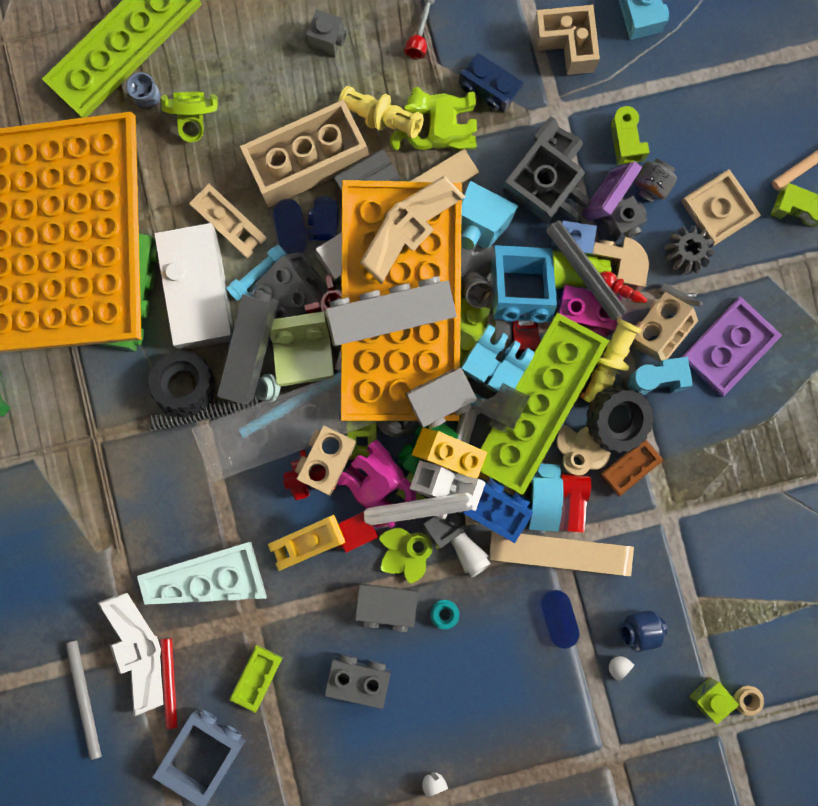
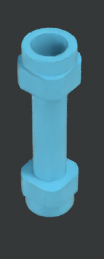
(238, 288)

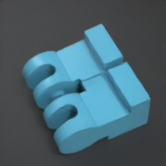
(482, 363)
(668, 373)

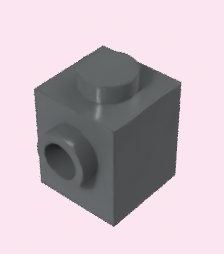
(326, 33)

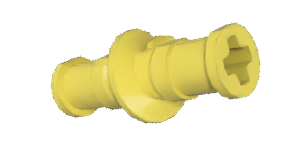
(380, 112)
(612, 359)

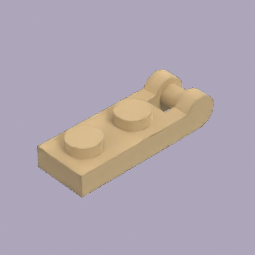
(227, 220)

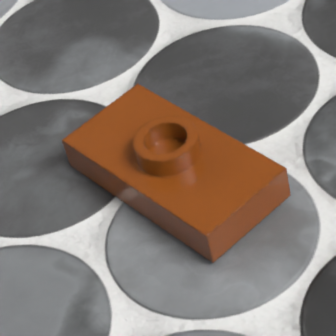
(631, 468)

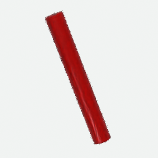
(168, 683)

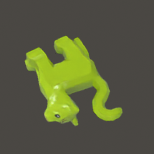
(443, 129)

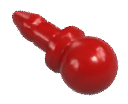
(618, 288)

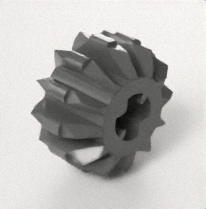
(688, 259)

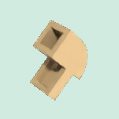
(629, 259)

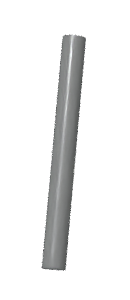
(83, 700)

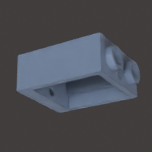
(183, 783)

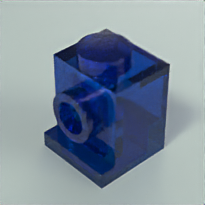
(323, 219)

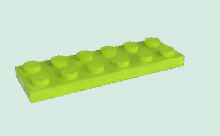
(115, 50)
(553, 383)

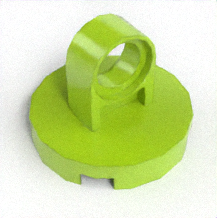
(189, 107)

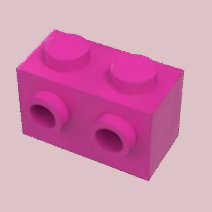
(585, 310)

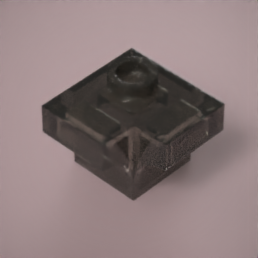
(503, 409)

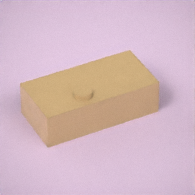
(305, 153)

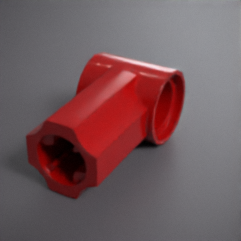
(575, 496)

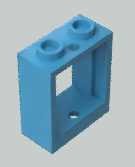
(526, 261)

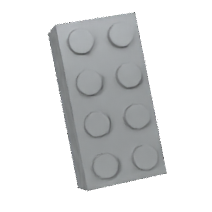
(391, 312)

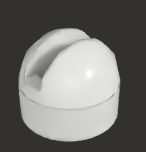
(620, 667)
(433, 784)

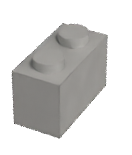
(441, 397)

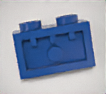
(501, 511)

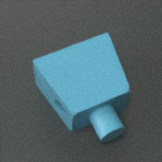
(484, 217)

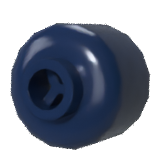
(643, 631)

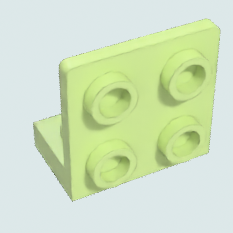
(301, 349)

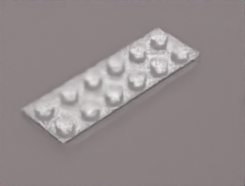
(271, 428)

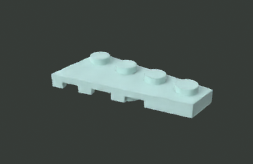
(212, 577)

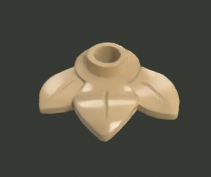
(581, 446)

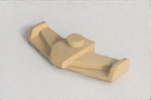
(408, 225)

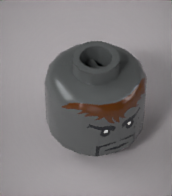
(655, 180)

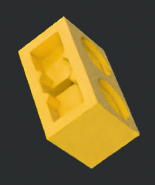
(449, 453)

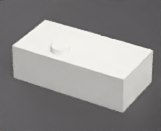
(194, 286)

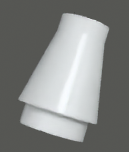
(471, 556)

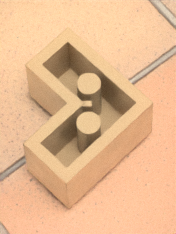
(569, 30)

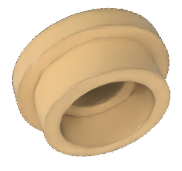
(757, 700)

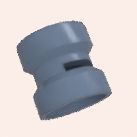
(139, 85)

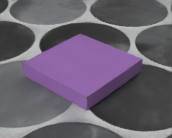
(611, 191)

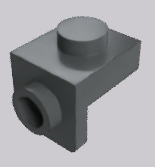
(558, 138)

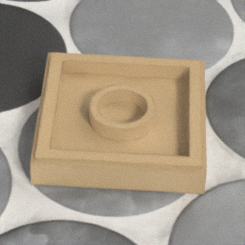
(720, 207)

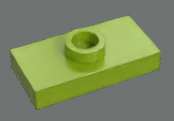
(256, 678)

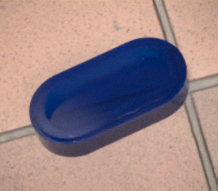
(290, 226)
(560, 619)

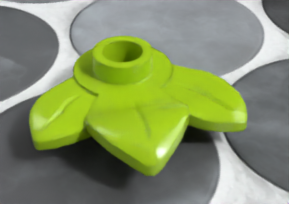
(402, 556)

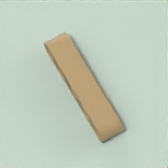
(563, 554)

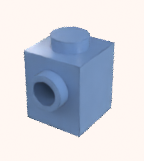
(582, 234)

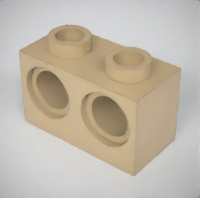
(669, 330)
(333, 463)

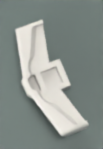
(136, 652)

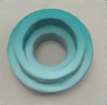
(448, 623)

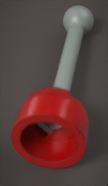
(416, 45)

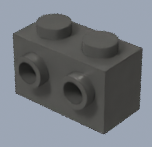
(358, 681)

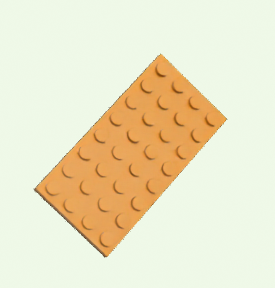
(386, 366)

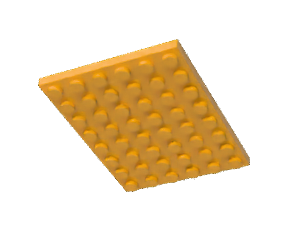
(69, 233)

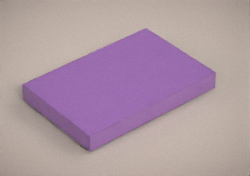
(731, 346)

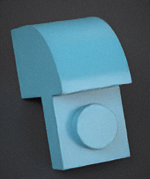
(546, 498)

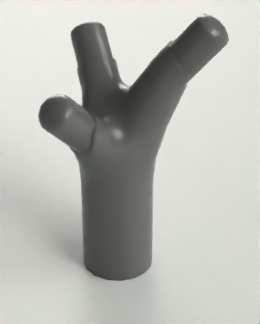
(685, 297)

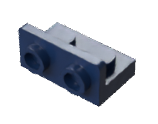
(490, 83)

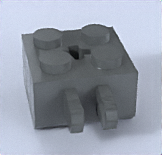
(562, 178)

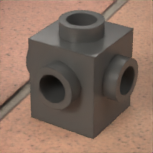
(621, 227)

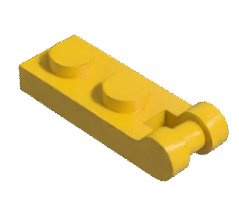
(307, 542)

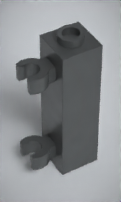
(248, 346)

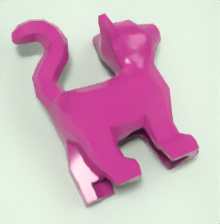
(382, 479)

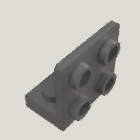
(292, 283)

